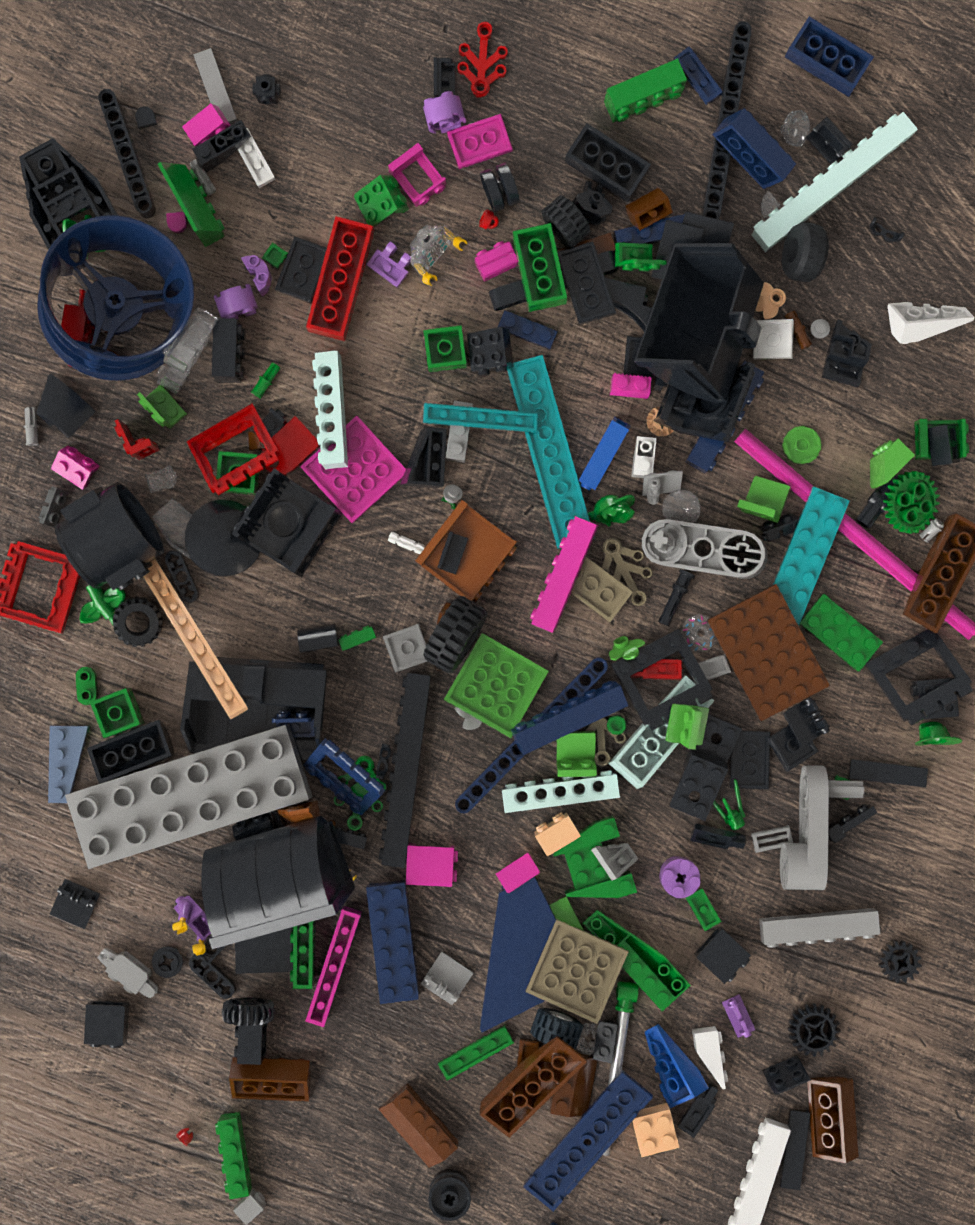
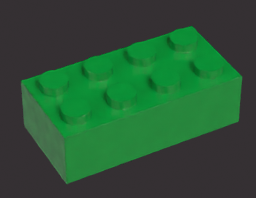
(645, 91)
(539, 267)

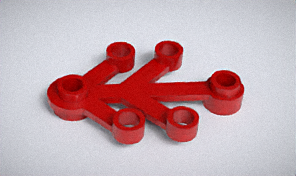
(482, 64)

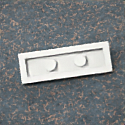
(256, 163)

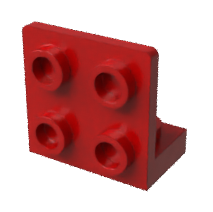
(138, 449)

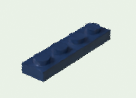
(647, 235)

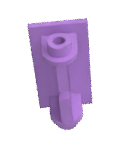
(738, 1016)

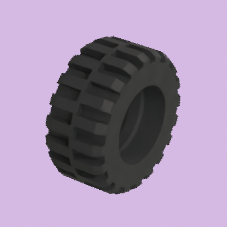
(455, 634)

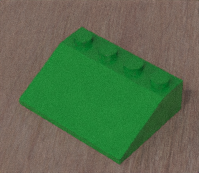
(192, 202)

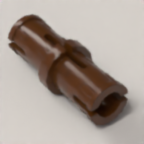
(799, 330)

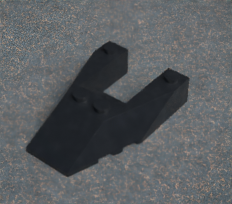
(59, 189)

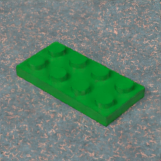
(840, 632)

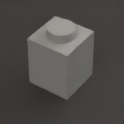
(250, 1206)

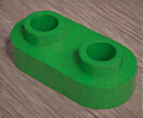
(88, 685)

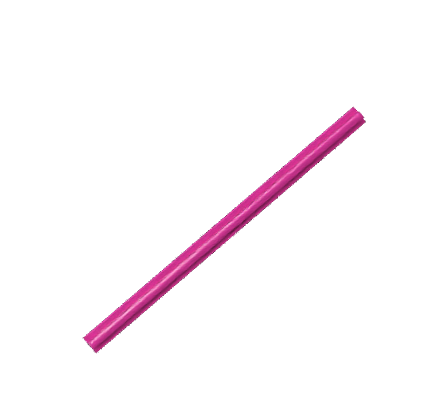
(847, 527)

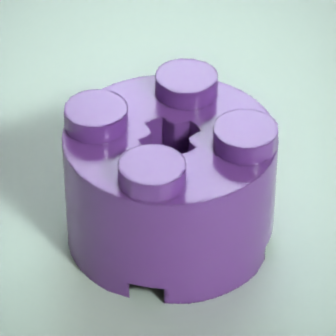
(444, 112)
(236, 302)
(690, 878)

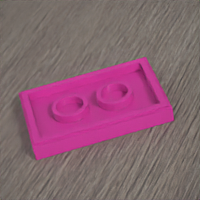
(479, 141)

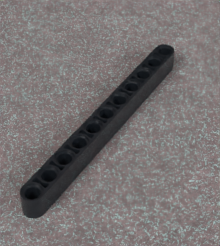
(727, 98)

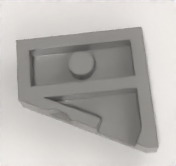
(615, 858)

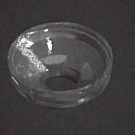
(799, 128)

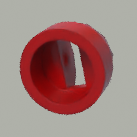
(184, 1137)

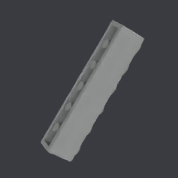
(819, 926)

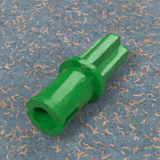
(265, 380)

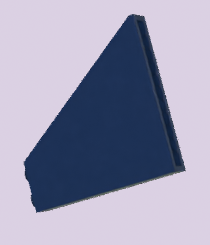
(518, 940)

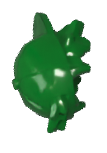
(613, 509)

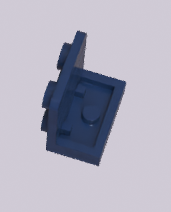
(300, 723)

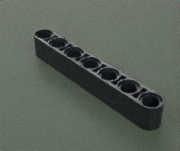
(123, 145)
(514, 294)

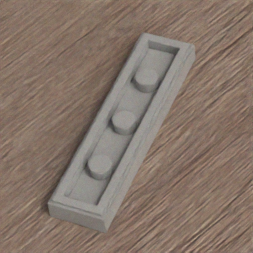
(214, 84)

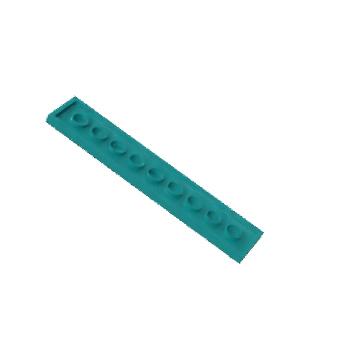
(548, 446)

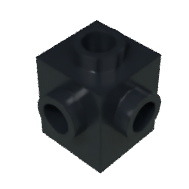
(266, 89)

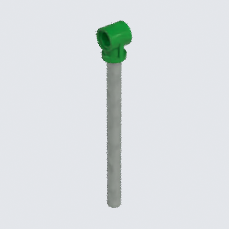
(626, 995)

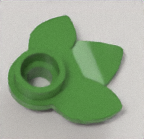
(625, 648)

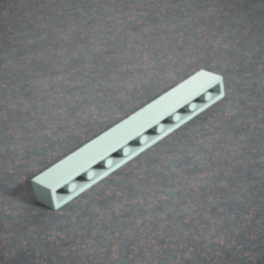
(835, 181)

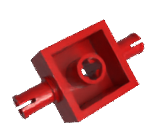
(75, 321)

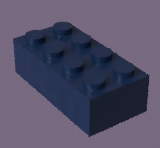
(828, 56)
(754, 148)

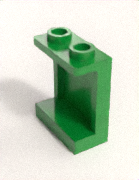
(922, 447)

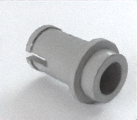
(935, 526)

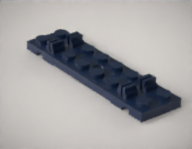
(602, 1125)

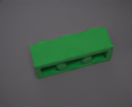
(357, 638)

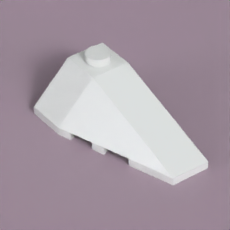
(917, 323)

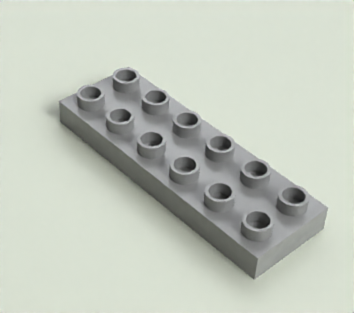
(189, 796)

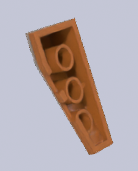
(300, 811)

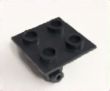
(806, 721)
(74, 903)
(786, 1075)

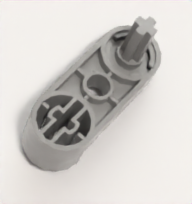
(678, 544)
(806, 863)

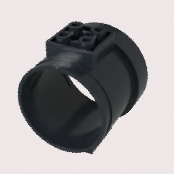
(109, 537)

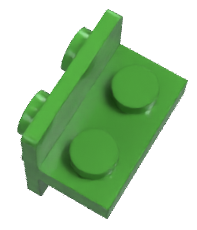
(687, 725)

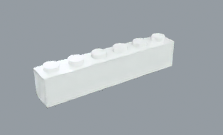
(761, 1173)

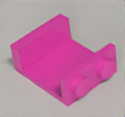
(431, 865)

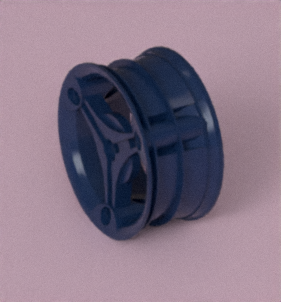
(133, 238)

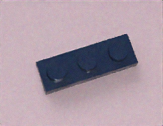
(698, 76)
(528, 330)

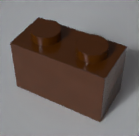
(649, 209)

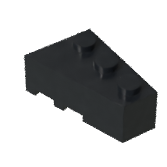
(427, 460)

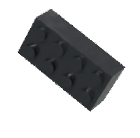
(607, 162)

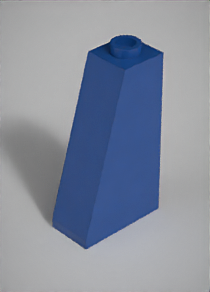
(604, 454)

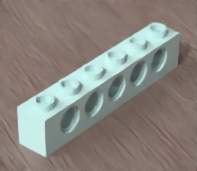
(338, 457)
(609, 791)

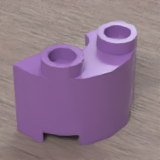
(263, 275)

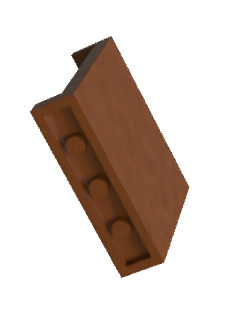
(481, 558)

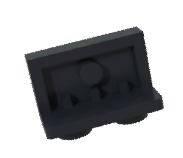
(252, 826)

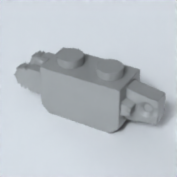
(129, 972)

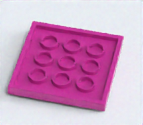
(369, 473)

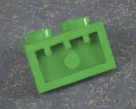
(164, 407)
(765, 499)
(576, 755)

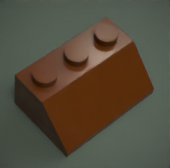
(575, 1094)

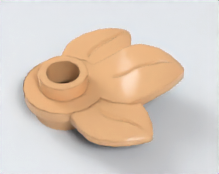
(766, 302)

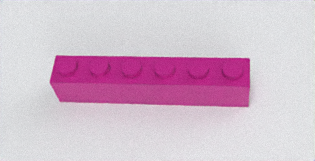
(564, 574)
(333, 966)

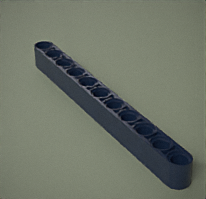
(514, 758)

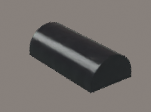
(131, 751)

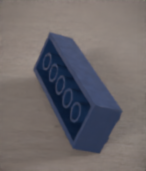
(392, 941)

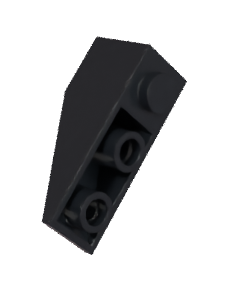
(221, 146)

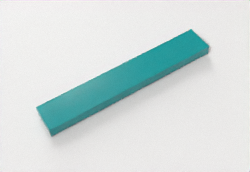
(480, 417)

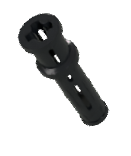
(679, 589)

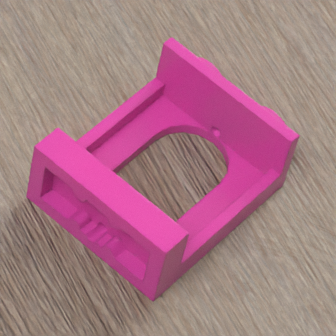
(406, 159)

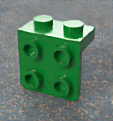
(380, 199)
(636, 256)

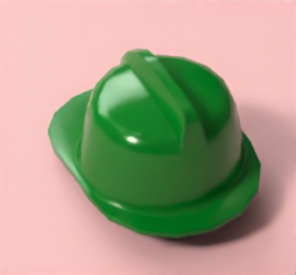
(935, 734)

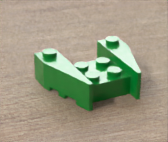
(585, 869)

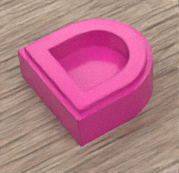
(176, 221)

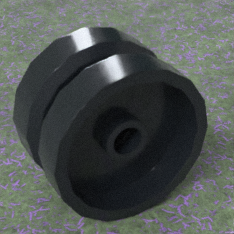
(501, 187)
(450, 1206)

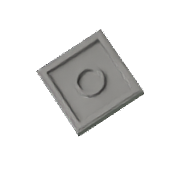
(406, 647)

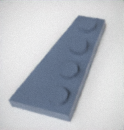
(64, 759)

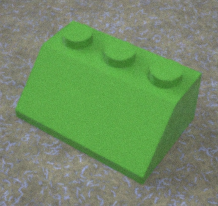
(888, 461)

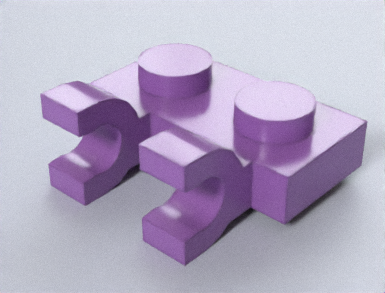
(387, 268)

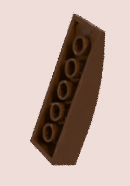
(942, 573)
(530, 1085)

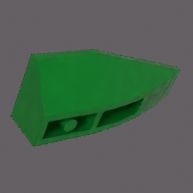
(643, 963)

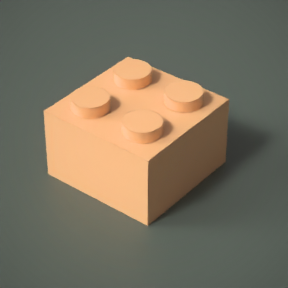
(556, 833)
(655, 1130)

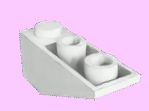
(707, 1047)

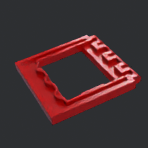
(221, 433)
(65, 589)

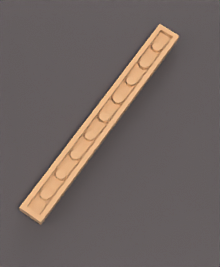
(195, 641)

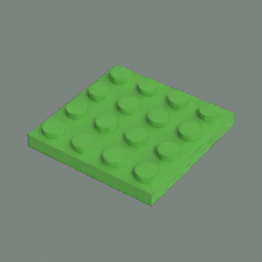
(496, 685)

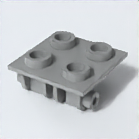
(657, 484)
(446, 978)

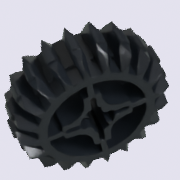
(248, 1011)
(810, 1036)

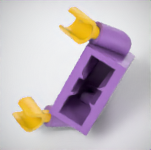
(196, 919)

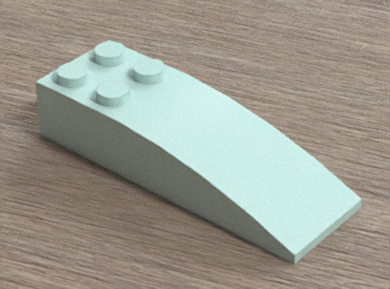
(648, 748)

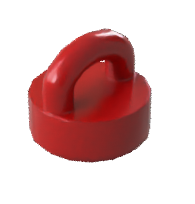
(486, 219)

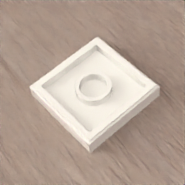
(775, 339)

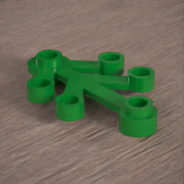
(360, 791)

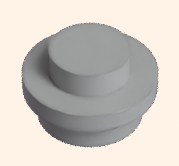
(820, 328)
(452, 493)

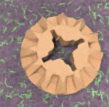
(654, 427)

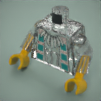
(429, 246)

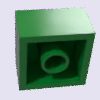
(445, 348)
(228, 462)
(117, 712)

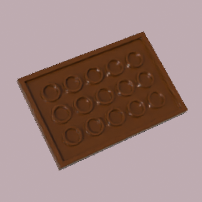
(768, 652)

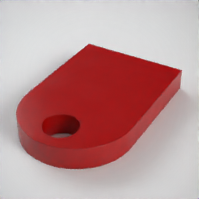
(294, 444)

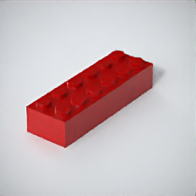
(340, 278)

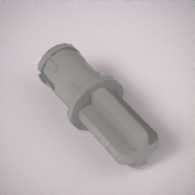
(31, 426)

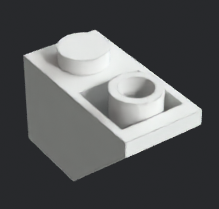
(643, 457)

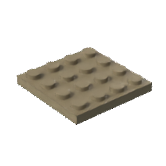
(577, 971)

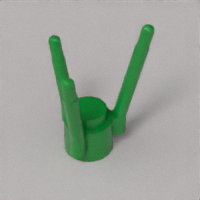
(733, 817)

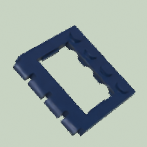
(341, 790)

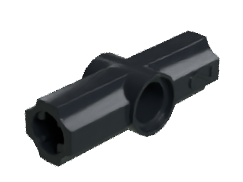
(874, 505)

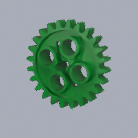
(911, 502)

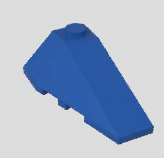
(677, 1073)

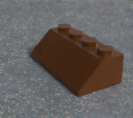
(271, 1080)
(833, 1118)
(419, 1126)

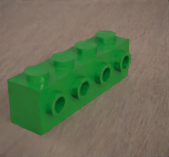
(303, 956)
(234, 1154)

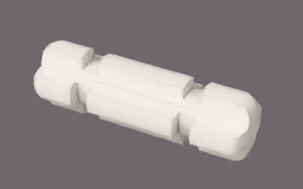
(406, 543)

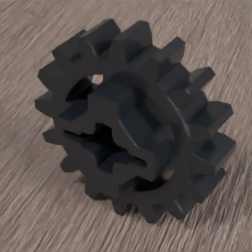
(896, 968)

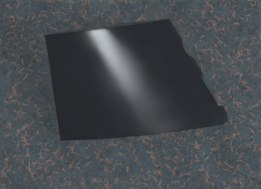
(846, 356)
(63, 407)

